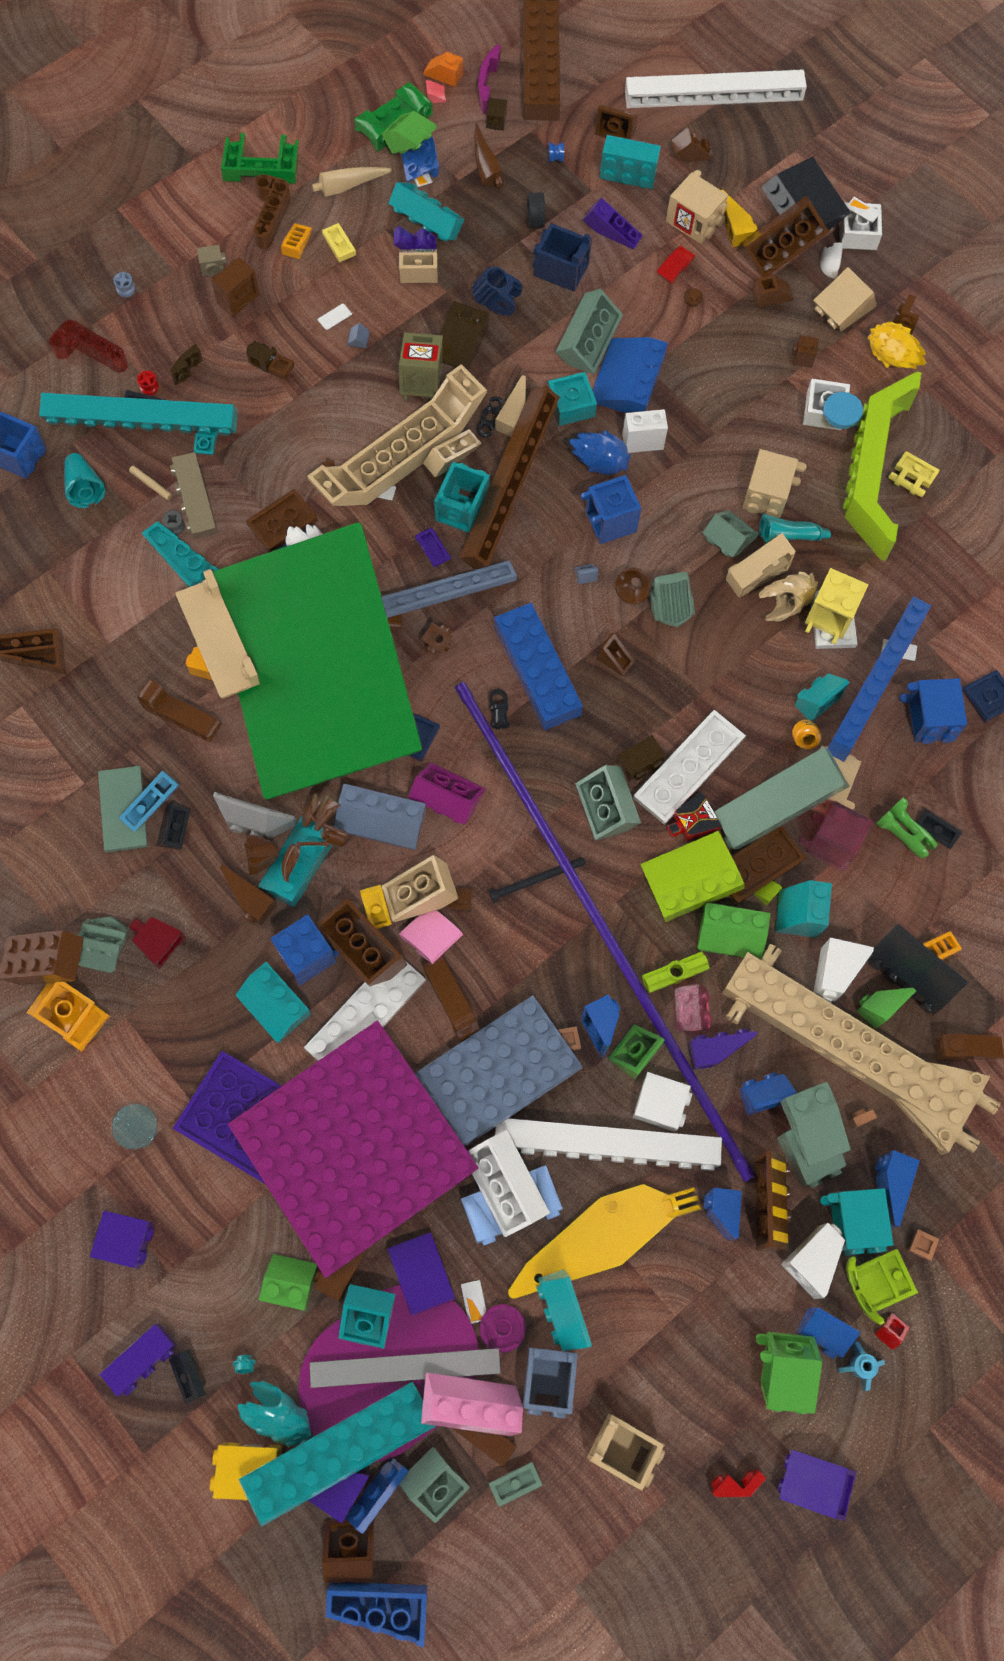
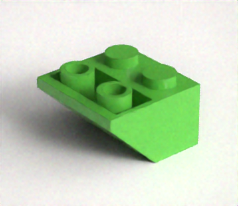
(408, 132)

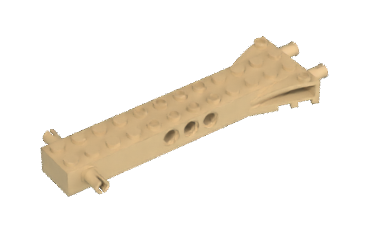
(927, 1092)

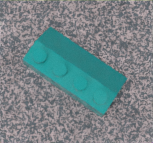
(304, 869)

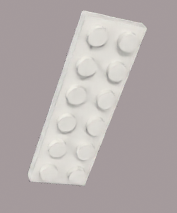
(689, 767)
(364, 1008)

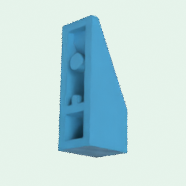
(149, 801)

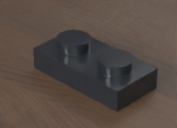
(187, 1376)

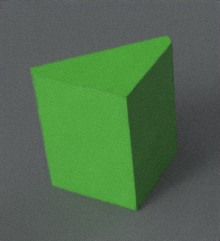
(635, 1050)

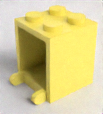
(836, 604)

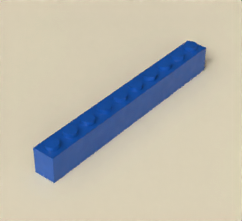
(878, 679)

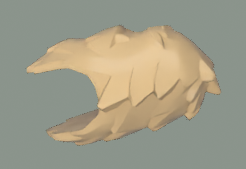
(790, 594)

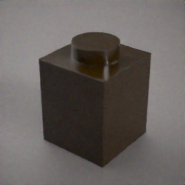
(496, 114)

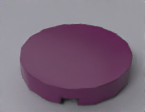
(502, 1328)

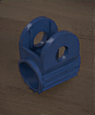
(490, 290)

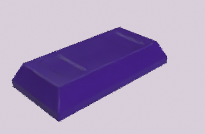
(432, 547)

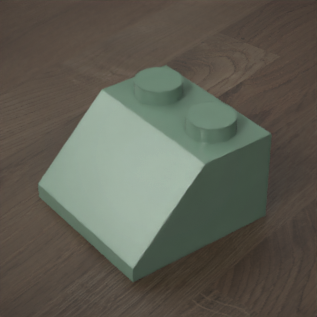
(729, 533)
(433, 1485)

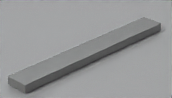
(404, 1367)

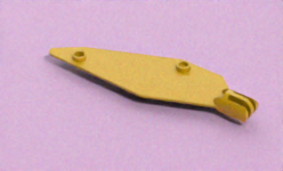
(605, 1235)

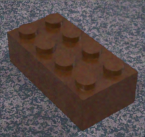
(41, 958)

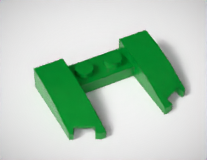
(236, 165)

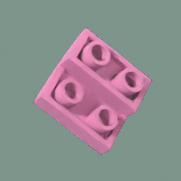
(431, 935)

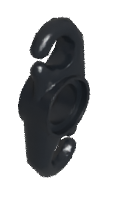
(489, 423)

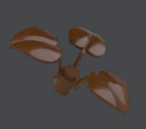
(329, 833)

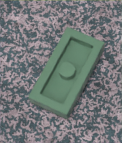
(515, 1484)

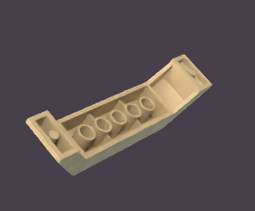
(403, 446)

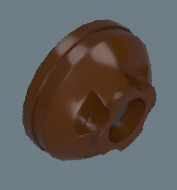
(627, 591)

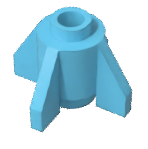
(857, 1369)

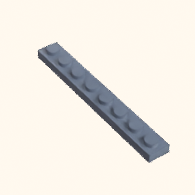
(448, 588)

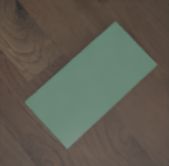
(117, 792)

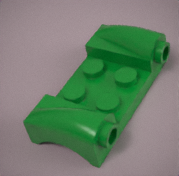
(407, 99)

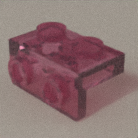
(692, 1008)

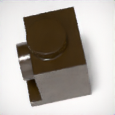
(260, 355)

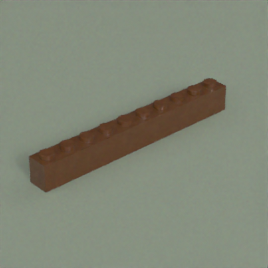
(509, 477)

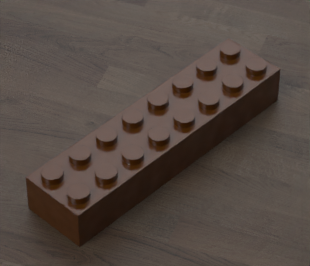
(541, 60)

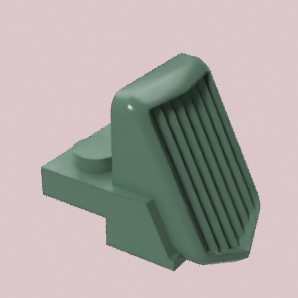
(672, 599)
(102, 943)

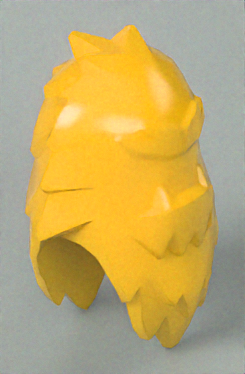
(896, 346)

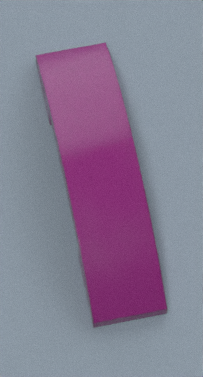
(489, 64)

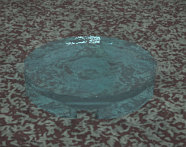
(134, 1126)

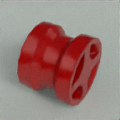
(149, 378)

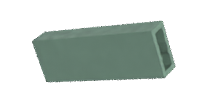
(781, 799)

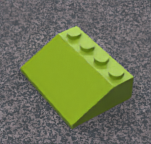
(692, 876)

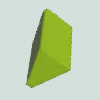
(767, 893)

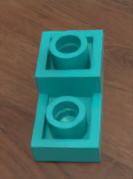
(205, 443)

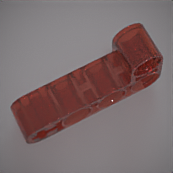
(74, 336)

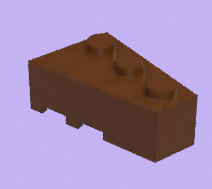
(34, 649)

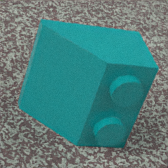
(821, 695)
(366, 1316)

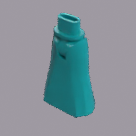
(792, 530)

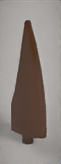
(487, 162)

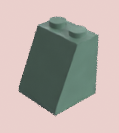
(812, 1174)

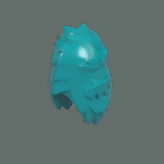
(278, 1417)

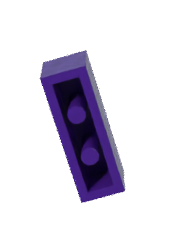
(138, 1361)

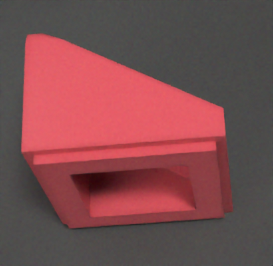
(435, 92)

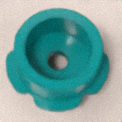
(244, 1364)

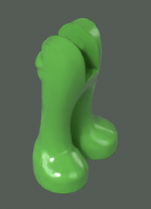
(918, 835)

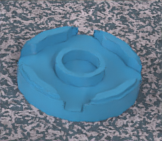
(843, 410)

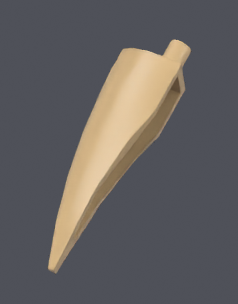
(344, 179)

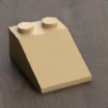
(420, 890)

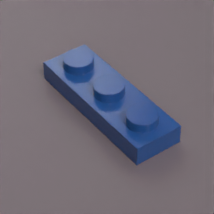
(376, 1495)

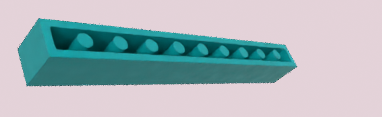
(138, 413)

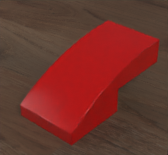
(675, 264)

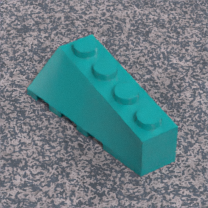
(425, 210)

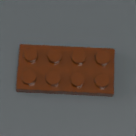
(765, 862)

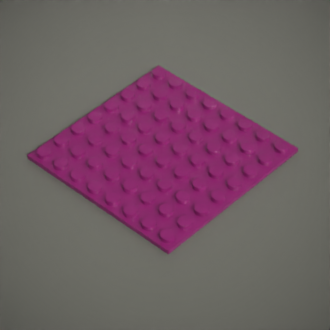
(352, 1148)

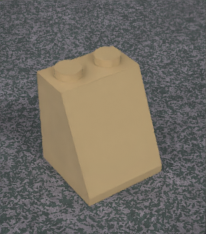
(845, 300)

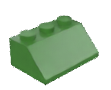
(733, 931)

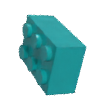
(629, 162)

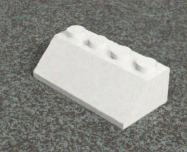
(507, 1184)

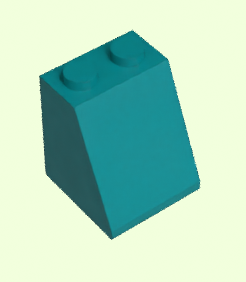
(804, 909)

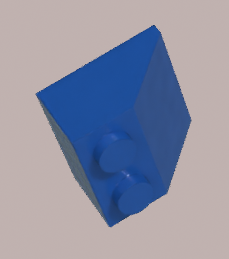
(765, 1093)
(724, 1210)
(829, 1332)

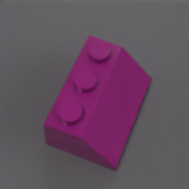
(446, 793)

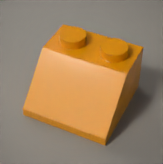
(60, 1008)

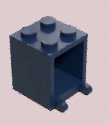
(562, 257)

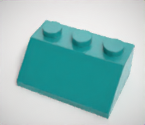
(272, 1002)
(563, 1311)

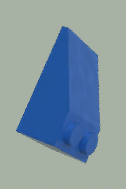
(896, 1175)

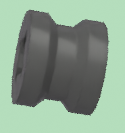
(175, 527)

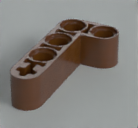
(277, 198)
(159, 703)
(451, 999)

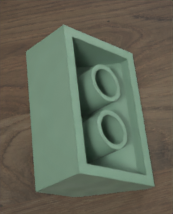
(607, 802)

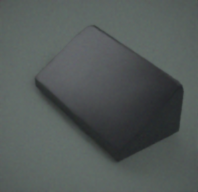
(173, 827)
(939, 828)

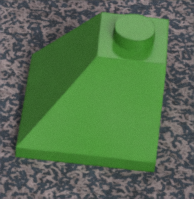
(882, 1005)

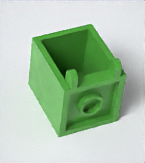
(790, 1372)

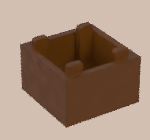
(235, 286)

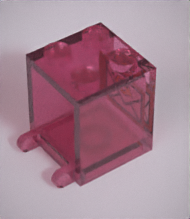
(838, 836)

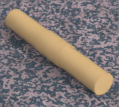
(150, 482)

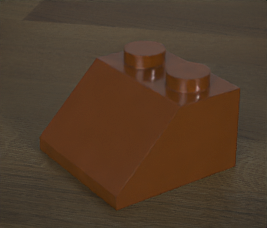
(615, 122)
(347, 1552)

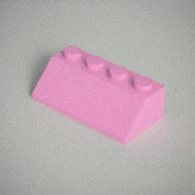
(471, 1405)

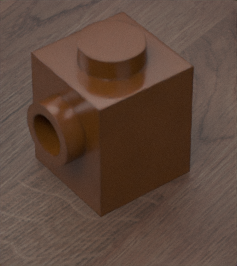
(805, 351)

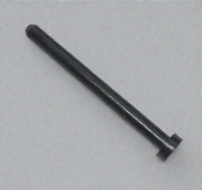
(495, 894)

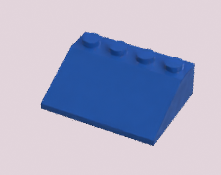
(629, 373)

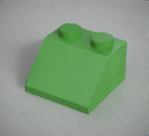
(288, 1282)

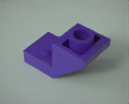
(419, 240)

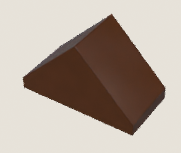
(615, 655)

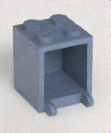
(550, 1374)

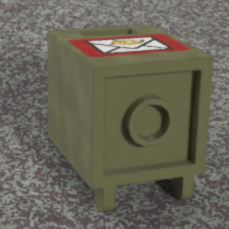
(420, 365)

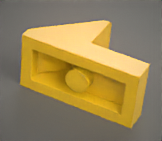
(375, 906)

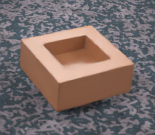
(571, 1037)
(861, 1117)
(923, 1245)

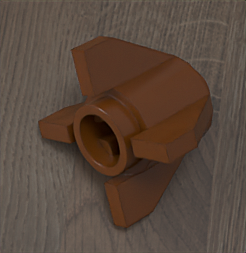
(259, 853)

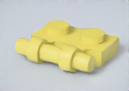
(915, 469)

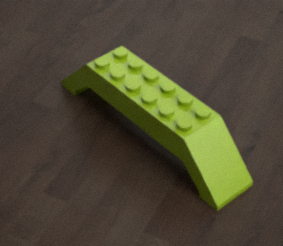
(871, 439)

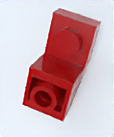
(726, 1487)

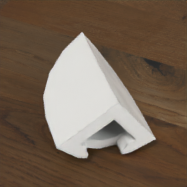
(830, 259)

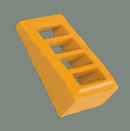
(295, 251)
(950, 939)

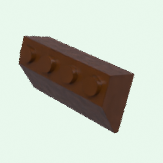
(785, 236)
(361, 944)

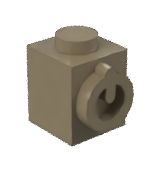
(211, 260)

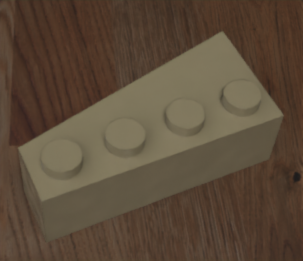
(194, 495)

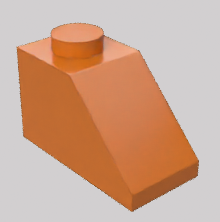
(445, 68)

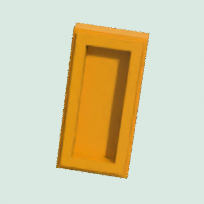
(88, 1028)

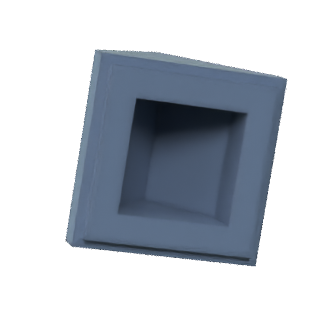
(358, 336)
(586, 573)

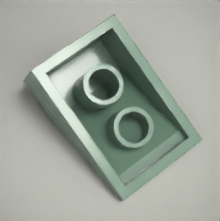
(816, 1123)

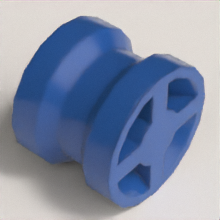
(556, 152)

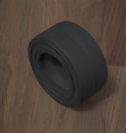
(536, 210)

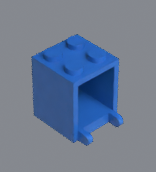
(19, 445)
(612, 509)
(936, 710)
(304, 950)

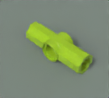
(688, 967)

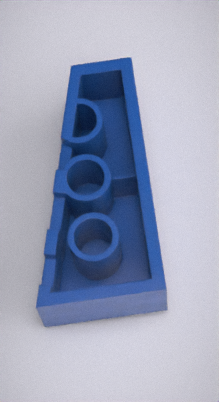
(381, 1608)

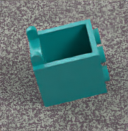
(458, 509)
(862, 1220)

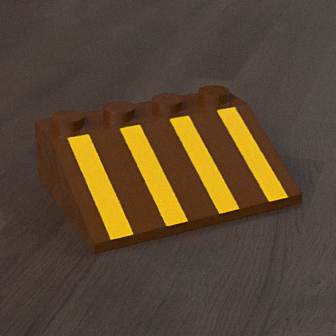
(771, 1202)

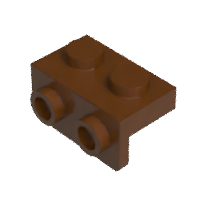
(906, 317)

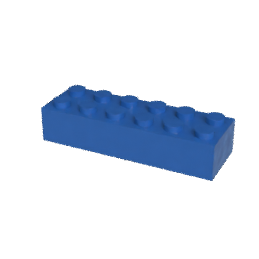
(538, 666)

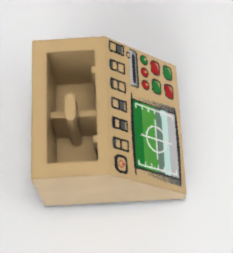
(418, 266)

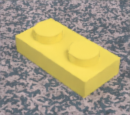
(339, 242)

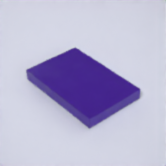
(421, 1274)

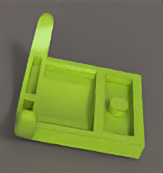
(879, 1283)

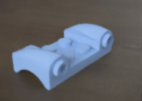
(482, 1220)

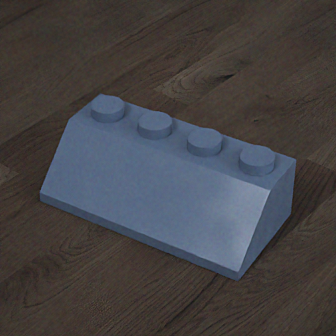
(380, 816)

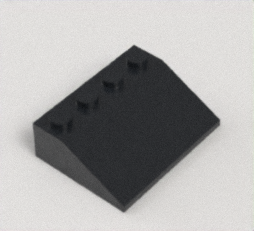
(807, 180)
(914, 966)

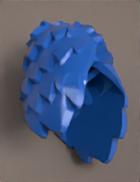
(601, 452)

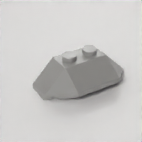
(252, 818)

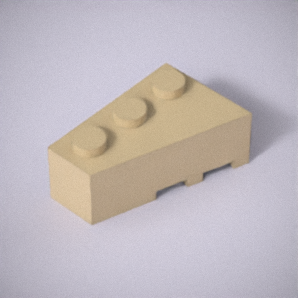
(761, 566)

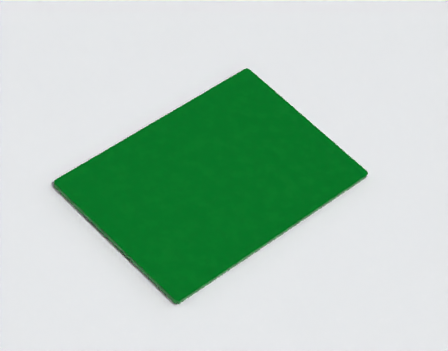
(323, 662)

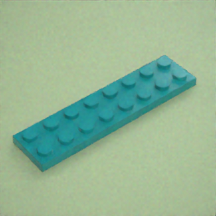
(334, 1454)

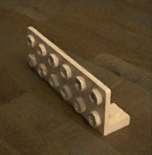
(217, 637)

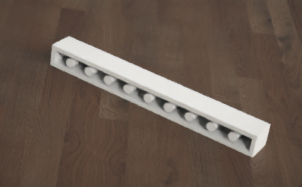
(715, 88)
(613, 1144)

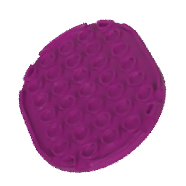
(429, 1332)

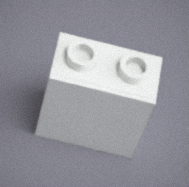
(645, 430)
(662, 1102)

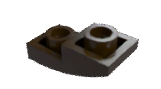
(181, 369)

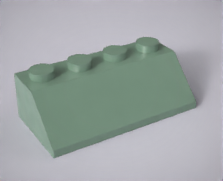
(589, 332)

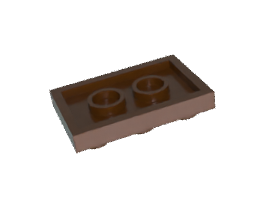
(273, 522)

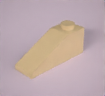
(512, 409)
(451, 451)

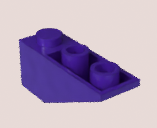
(611, 224)
(712, 1051)

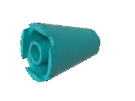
(81, 482)

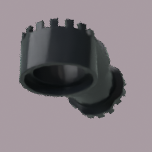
(499, 711)

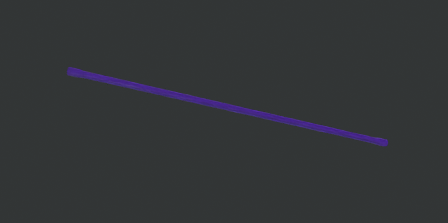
(739, 1160)

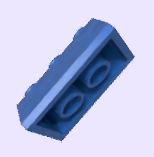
(600, 1022)

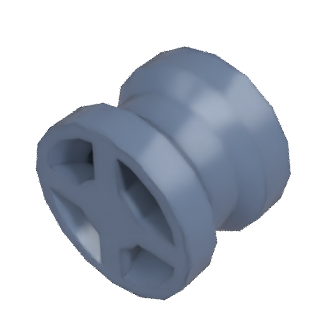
(122, 279)

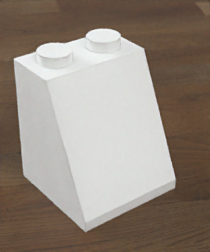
(838, 967)
(816, 1259)

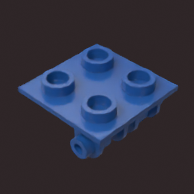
(421, 160)

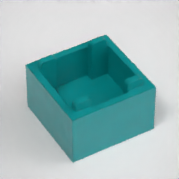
(575, 399)

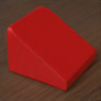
(892, 1331)

